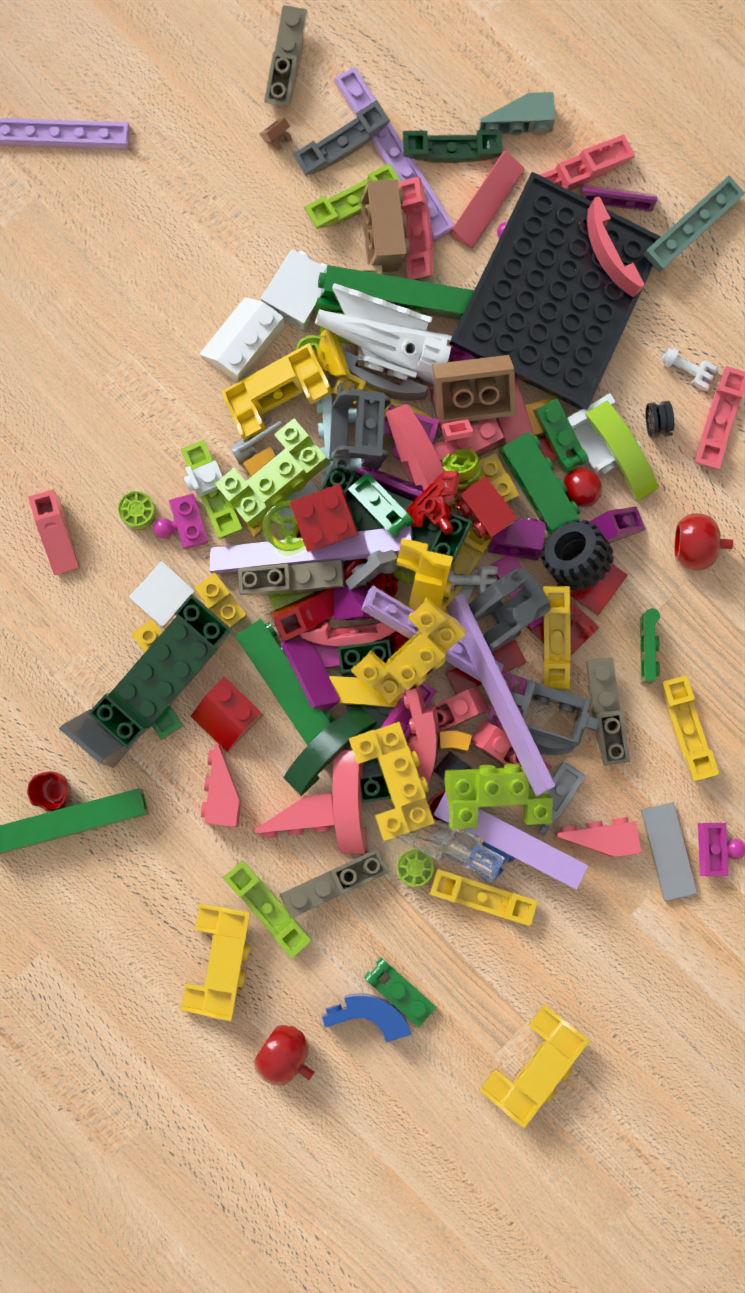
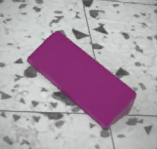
(620, 198)
(392, 483)
(311, 674)

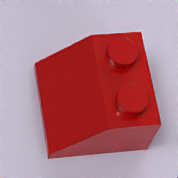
(226, 714)

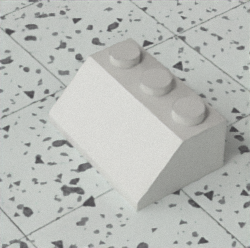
(243, 338)

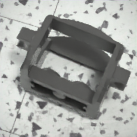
(368, 428)
(516, 613)
(549, 742)

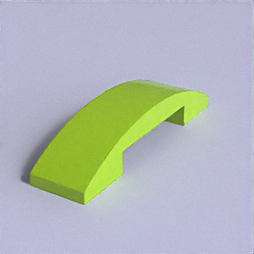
(345, 204)
(624, 449)
(218, 507)
(267, 908)

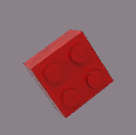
(485, 508)
(324, 518)

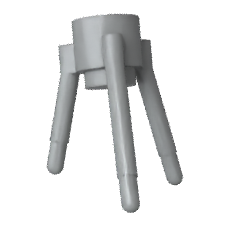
(244, 450)

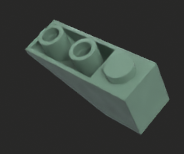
(526, 114)

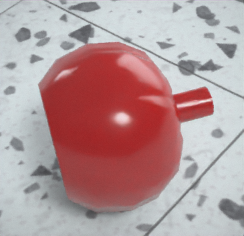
(698, 542)
(283, 1056)

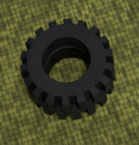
(570, 541)

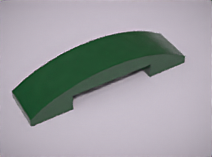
(452, 148)
(326, 747)

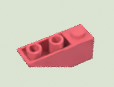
(54, 531)
(460, 709)
(496, 744)
(223, 798)
(308, 812)
(610, 840)

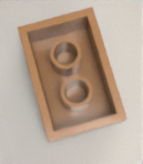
(384, 224)
(474, 389)

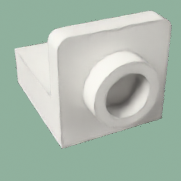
(203, 478)

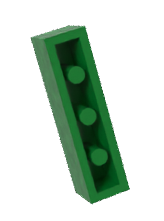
(538, 482)

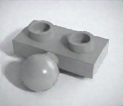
(377, 563)

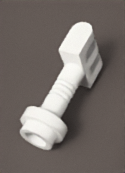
(670, 357)
(479, 580)

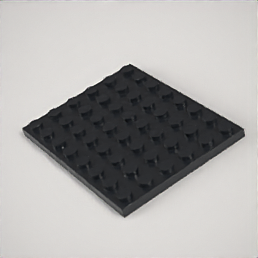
(549, 295)

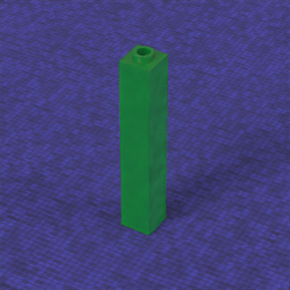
(403, 292)
(72, 820)

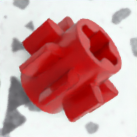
(385, 583)

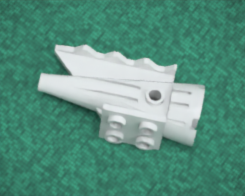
(384, 332)

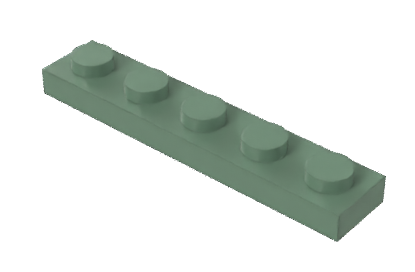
(694, 223)

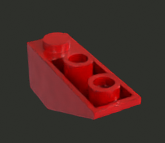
(303, 614)

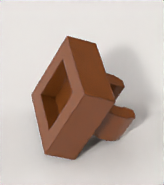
(274, 131)

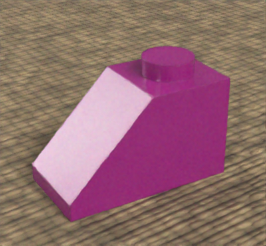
(619, 523)
(520, 539)
(349, 604)

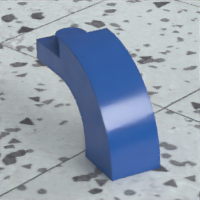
(372, 1008)

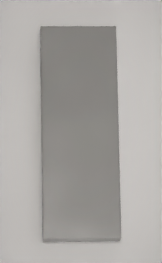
(668, 851)

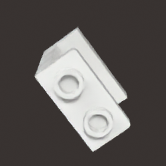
(295, 289)
(598, 453)

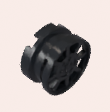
(659, 419)

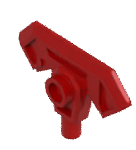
(433, 503)

